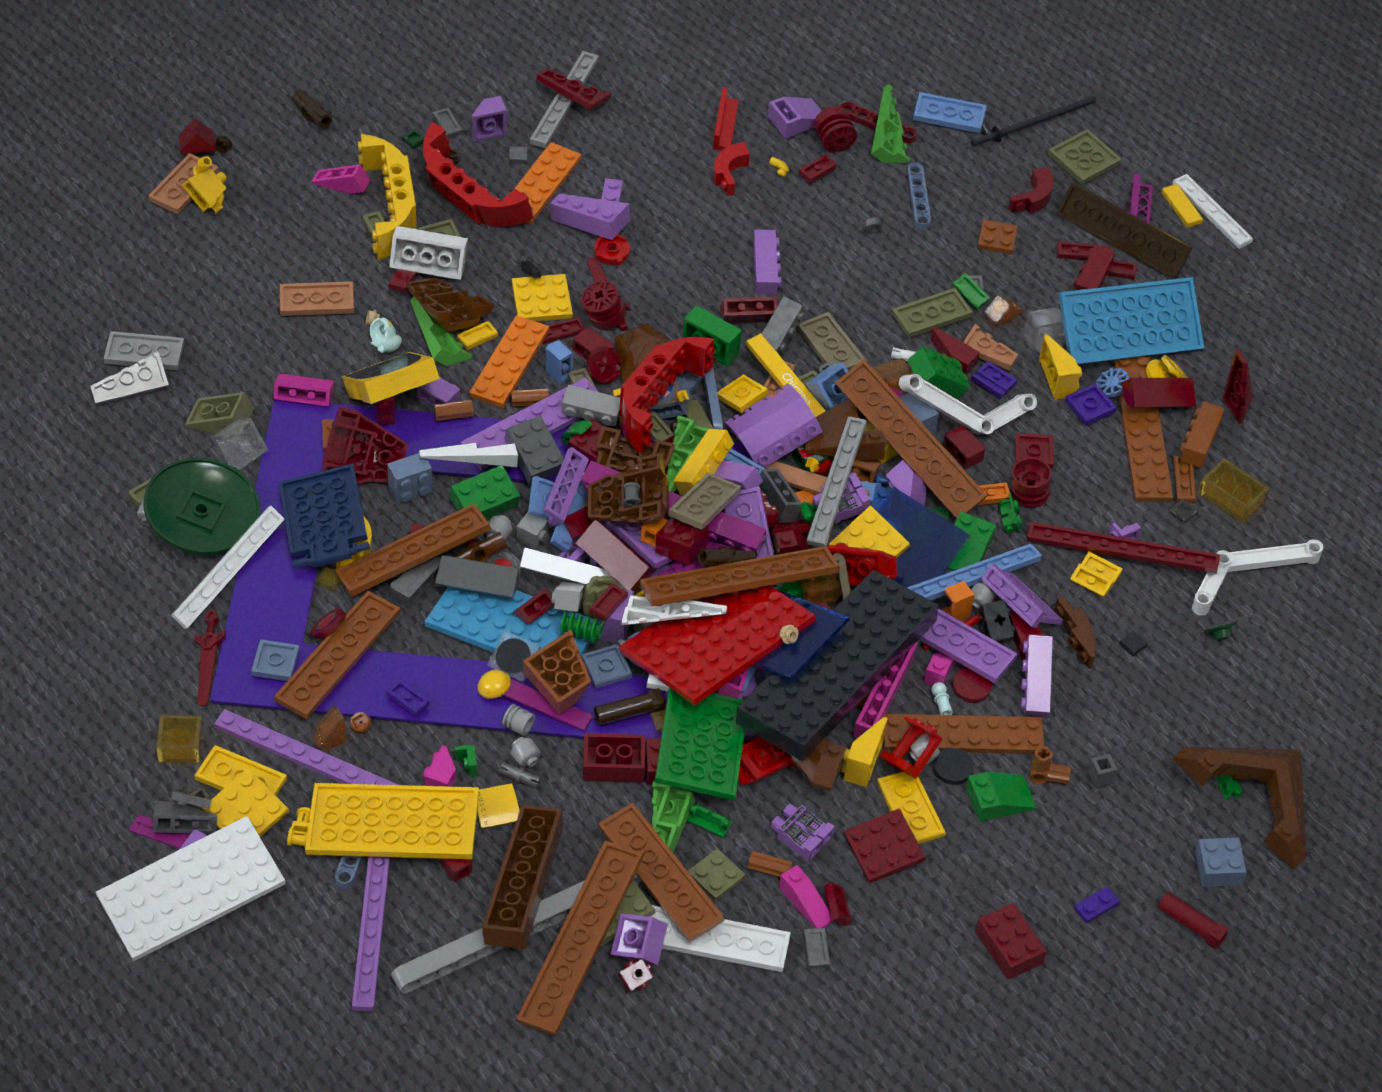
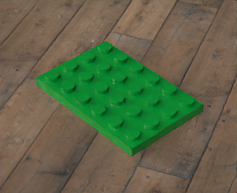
(701, 745)

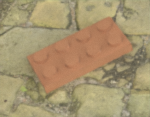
(170, 192)
(316, 298)

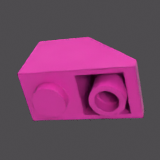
(442, 770)

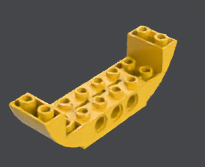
(384, 156)

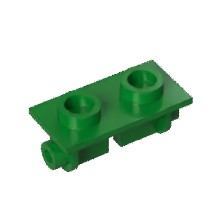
(1010, 508)
(1229, 786)
(709, 820)

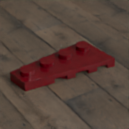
(573, 89)

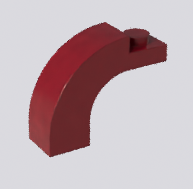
(1037, 199)

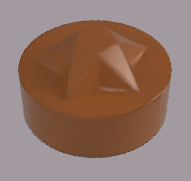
(360, 722)

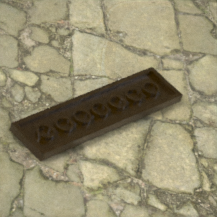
(1124, 230)

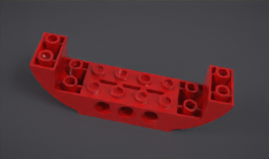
(465, 191)
(653, 379)

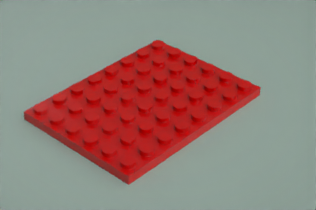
(708, 651)

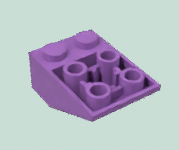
(793, 115)

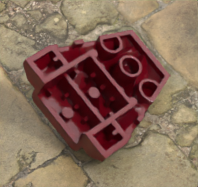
(362, 443)

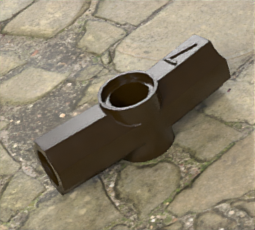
(311, 109)
(723, 555)

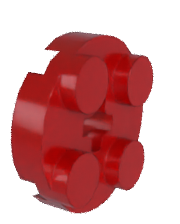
(616, 256)

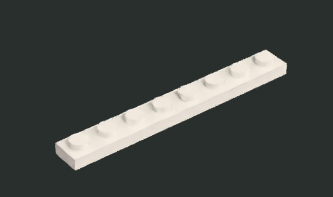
(227, 567)

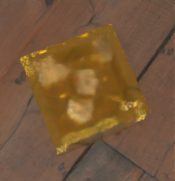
(179, 738)

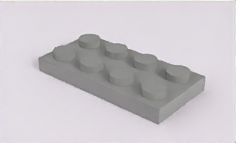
(130, 348)

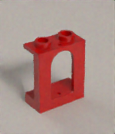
(916, 729)

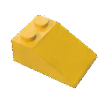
(1059, 368)
(862, 756)

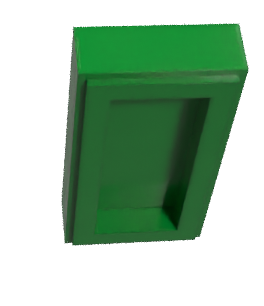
(970, 291)

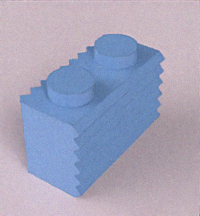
(558, 361)

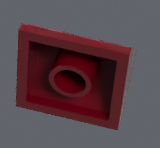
(196, 138)

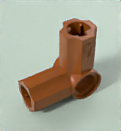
(1043, 770)

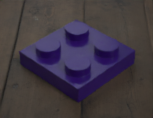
(1090, 404)

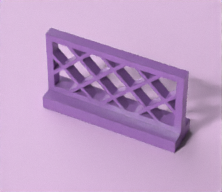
(1020, 597)

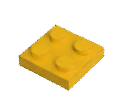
(742, 393)

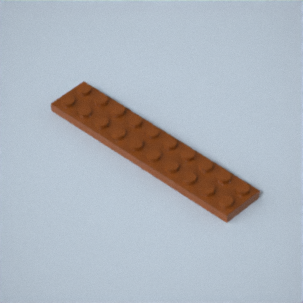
(910, 439)
(1144, 441)
(739, 576)
(580, 938)

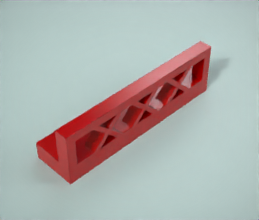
(725, 121)

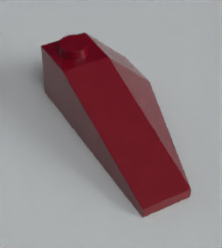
(1238, 388)

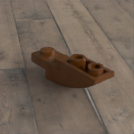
(1081, 633)

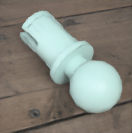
(941, 698)

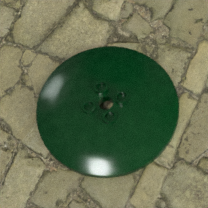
(200, 484)

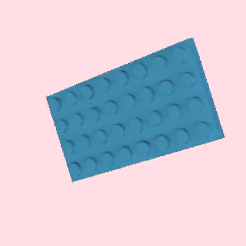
(1131, 320)
(484, 617)

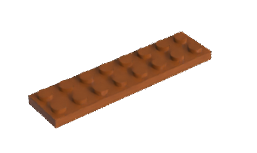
(412, 550)
(337, 655)
(973, 733)
(663, 873)

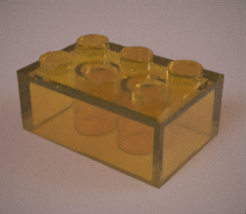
(1233, 490)

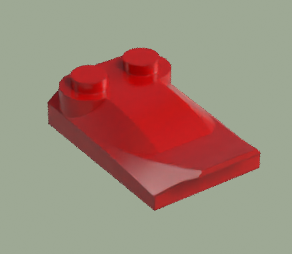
(863, 561)
(761, 760)

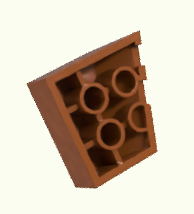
(558, 672)

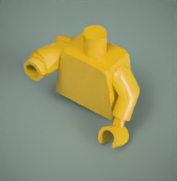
(206, 186)

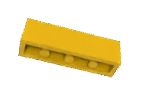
(704, 459)

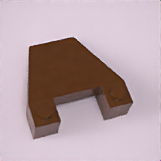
(833, 424)

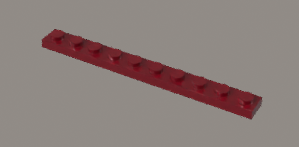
(1123, 547)

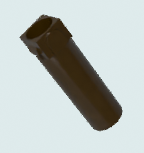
(629, 707)

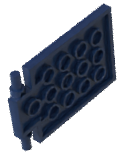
(324, 516)

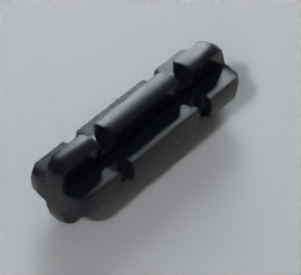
(531, 269)

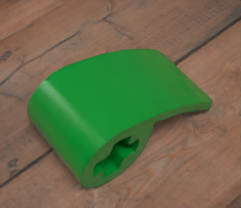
(576, 428)

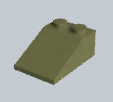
(217, 412)

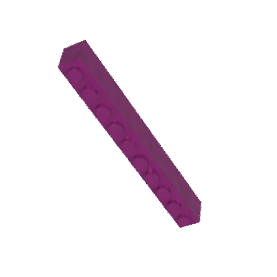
(723, 528)

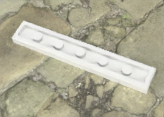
(1213, 211)
(561, 567)

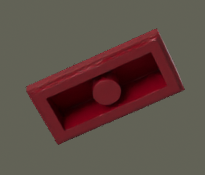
(535, 607)

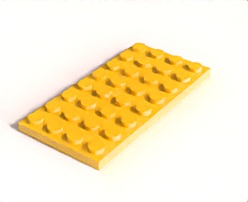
(392, 821)

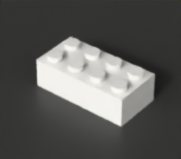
(428, 252)

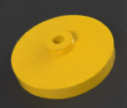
(1173, 368)
(1158, 369)

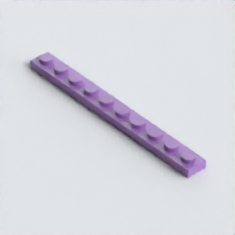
(295, 751)
(370, 934)

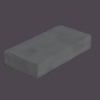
(448, 122)
(816, 948)

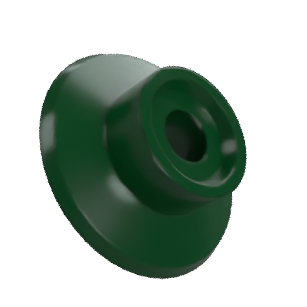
(1221, 631)

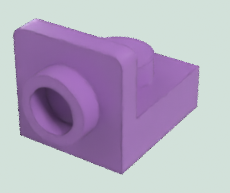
(1130, 532)

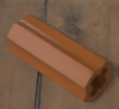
(528, 397)
(453, 410)
(769, 864)

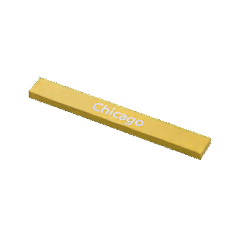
(781, 371)

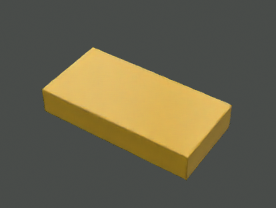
(477, 335)

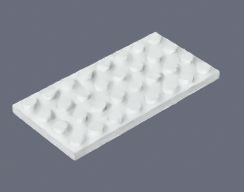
(190, 888)

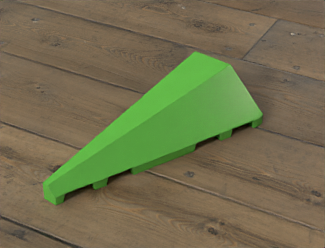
(888, 140)
(440, 342)
(685, 440)
(670, 812)

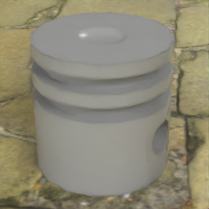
(518, 720)

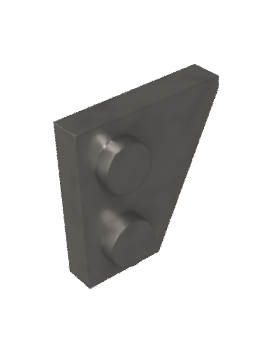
(191, 794)

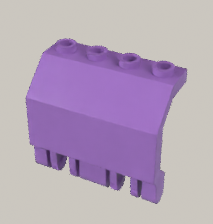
(775, 426)

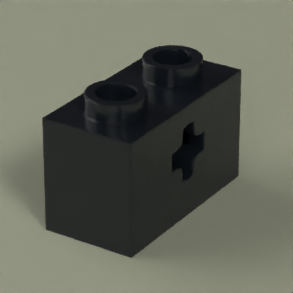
(1000, 612)

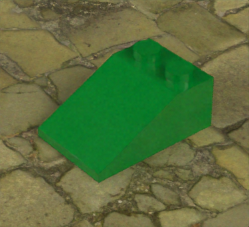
(975, 548)
(999, 795)

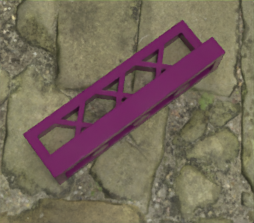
(1136, 197)

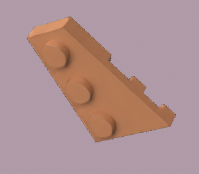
(991, 350)

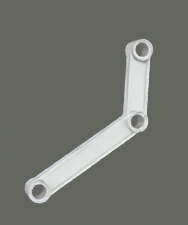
(962, 413)
(1252, 559)

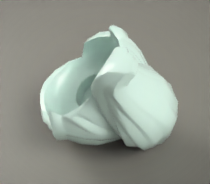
(384, 335)

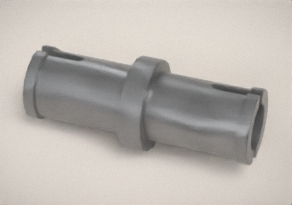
(519, 775)

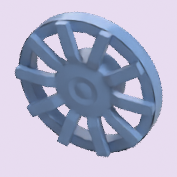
(1113, 382)

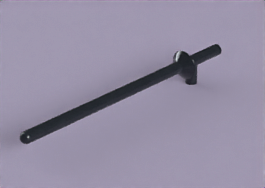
(997, 133)

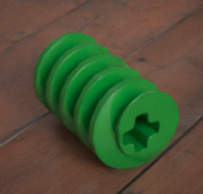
(582, 628)

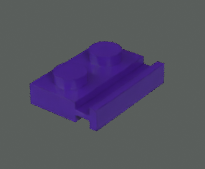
(994, 380)

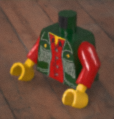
(812, 462)

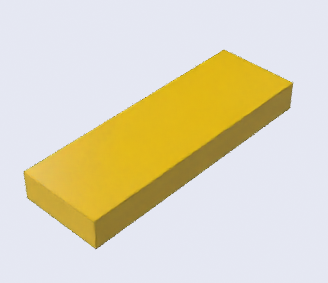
(1182, 205)

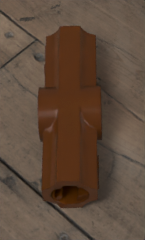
(488, 548)

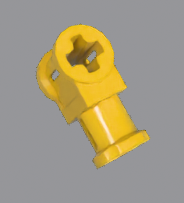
(298, 832)

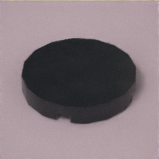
(953, 766)

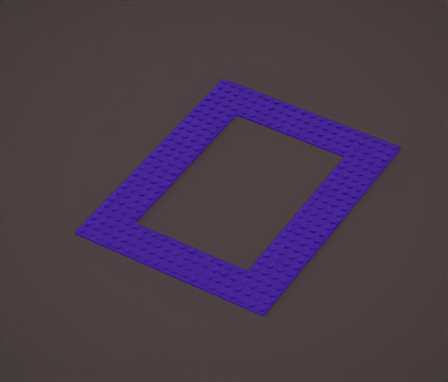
(275, 598)

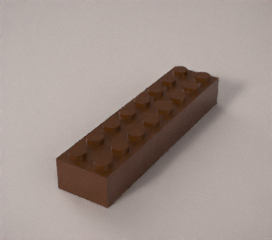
(523, 877)

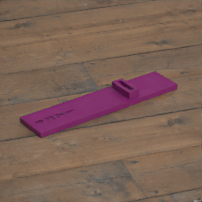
(535, 700)
(144, 826)

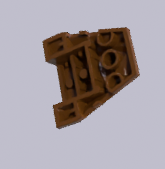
(447, 306)
(635, 346)
(617, 452)
(607, 493)

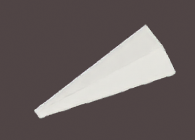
(495, 455)
(641, 611)

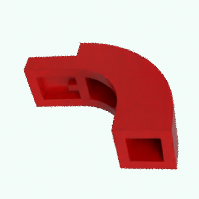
(728, 160)

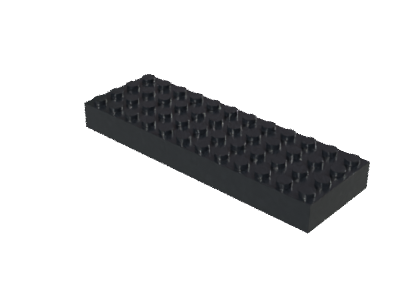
(881, 630)

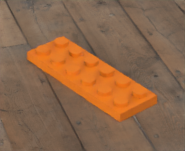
(547, 176)
(509, 361)

